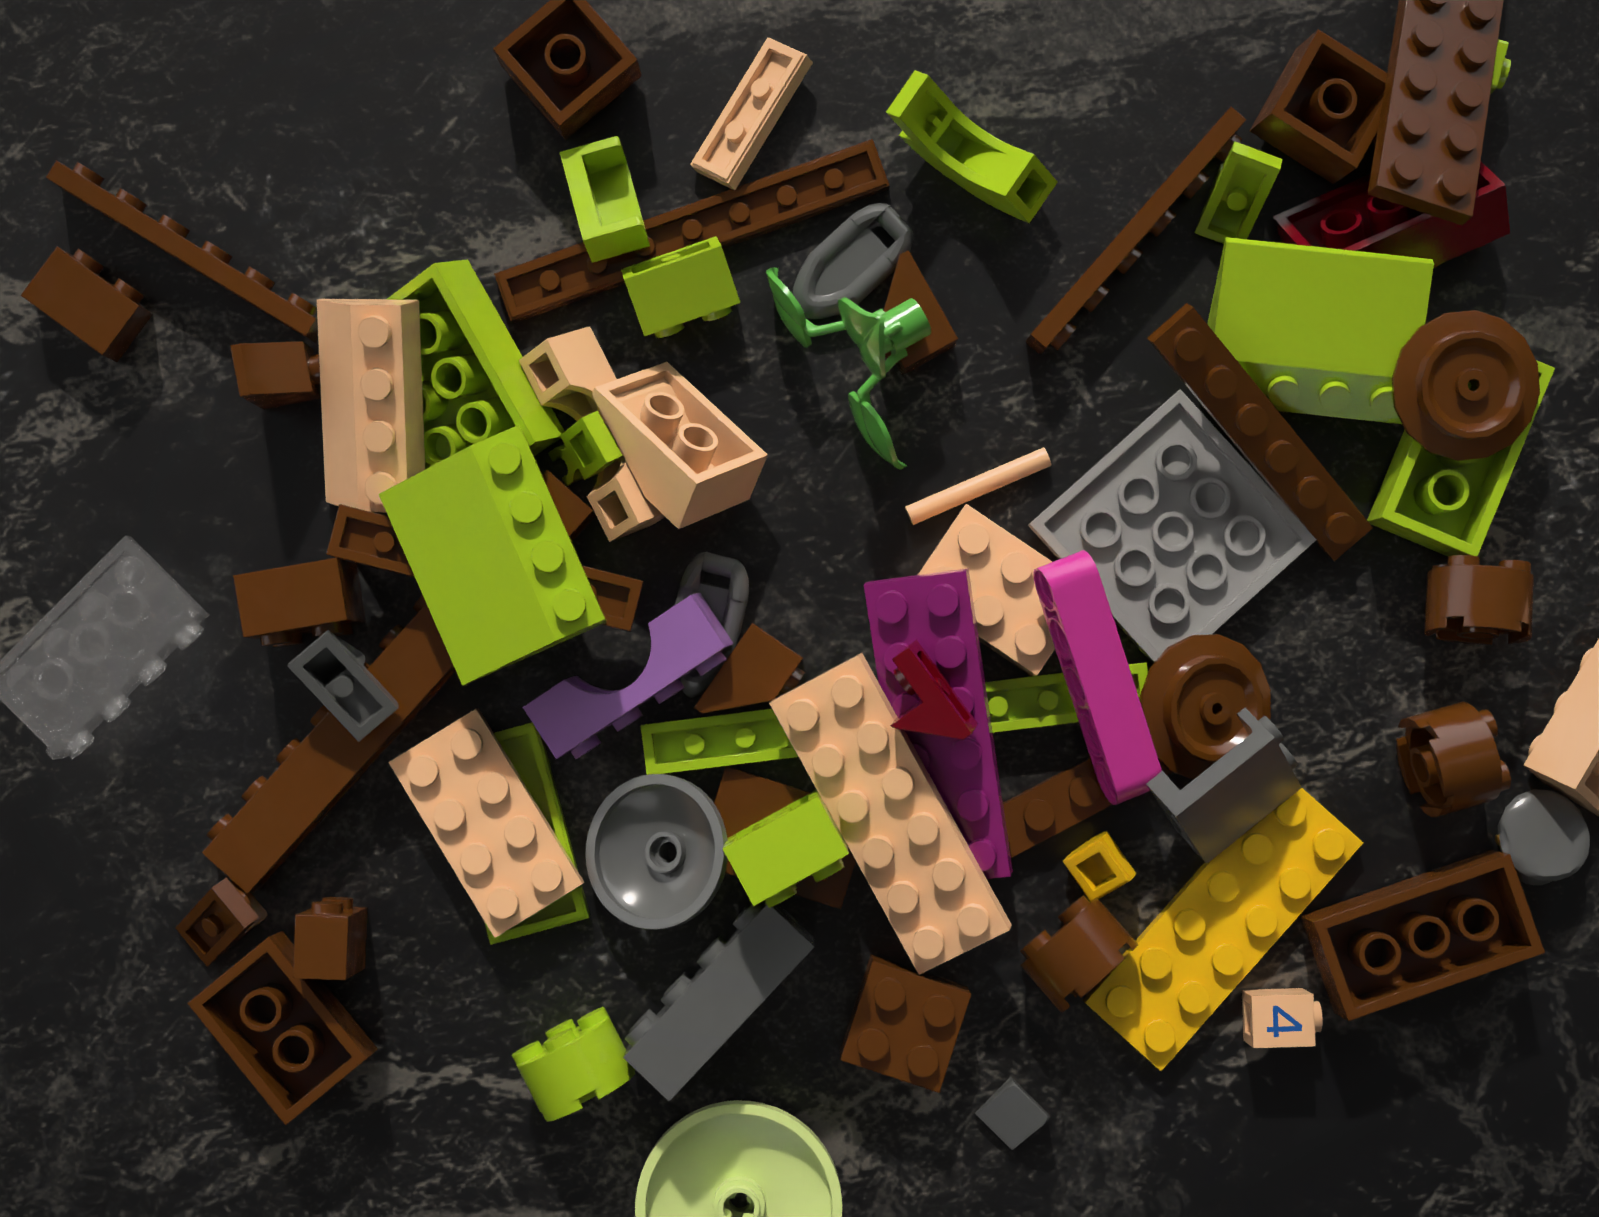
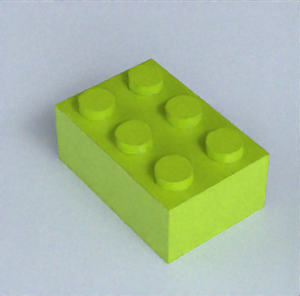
(786, 849)

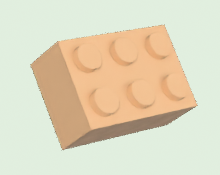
(1001, 586)

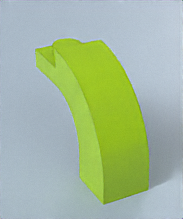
(968, 154)

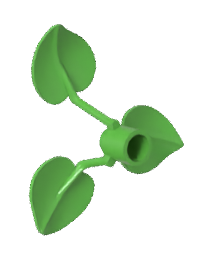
(874, 336)

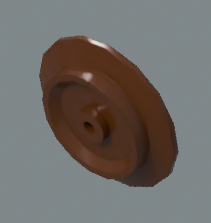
(1434, 391)
(1195, 701)

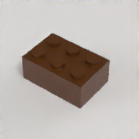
(282, 1030)

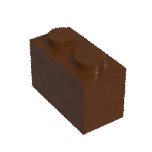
(86, 303)
(330, 940)

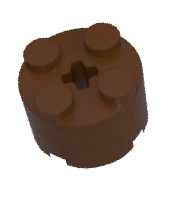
(1479, 601)
(1452, 758)
(1077, 953)

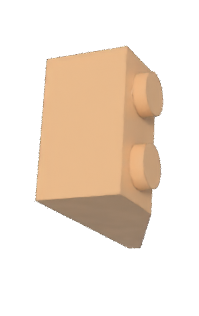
(679, 444)

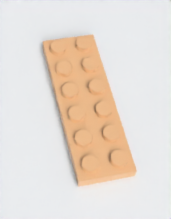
(890, 814)

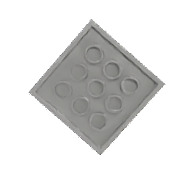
(1174, 528)

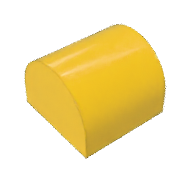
(1099, 866)

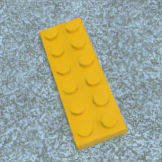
(1221, 927)

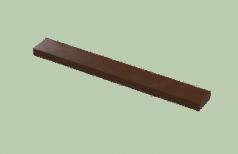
(730, 216)

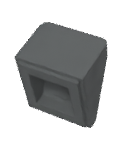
(1012, 1114)

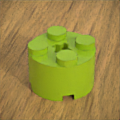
(574, 1064)

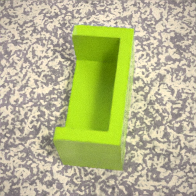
(604, 199)

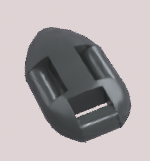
(851, 261)
(726, 603)

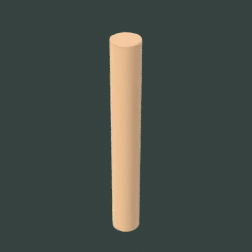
(978, 486)

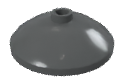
(631, 846)

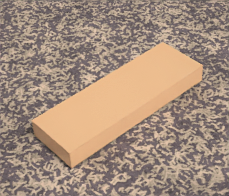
(751, 113)

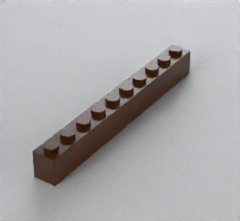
(330, 759)

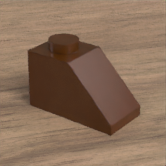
(908, 284)
(276, 373)
(752, 673)

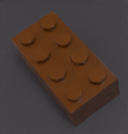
(1422, 934)

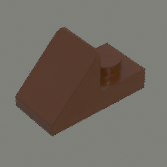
(220, 920)

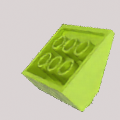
(1319, 323)
(470, 367)
(492, 555)

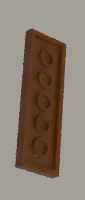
(1436, 106)

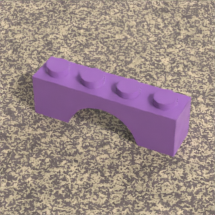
(681, 641)

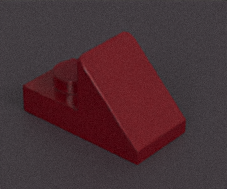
(940, 708)

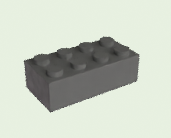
(719, 997)

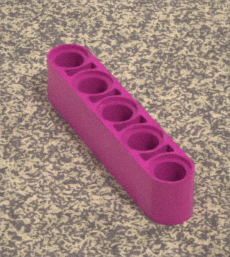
(1097, 676)

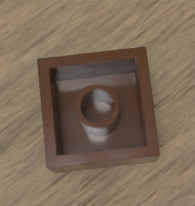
(568, 63)
(1324, 107)
(300, 600)
(904, 1023)

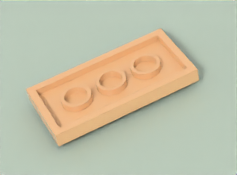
(486, 822)

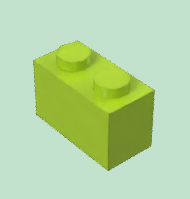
(681, 288)

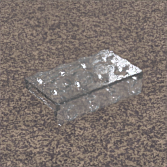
(97, 648)

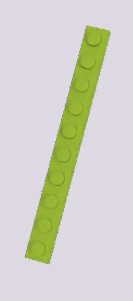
(760, 737)

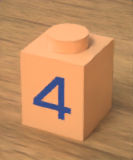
(1280, 1018)

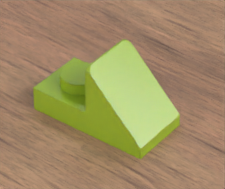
(1238, 193)

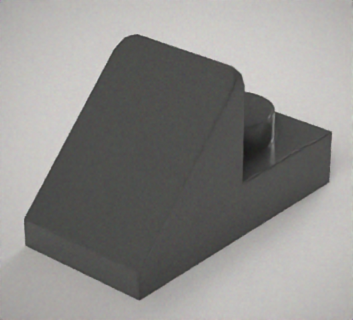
(343, 684)

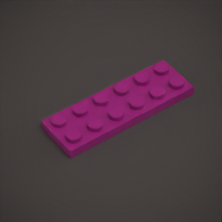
(943, 620)

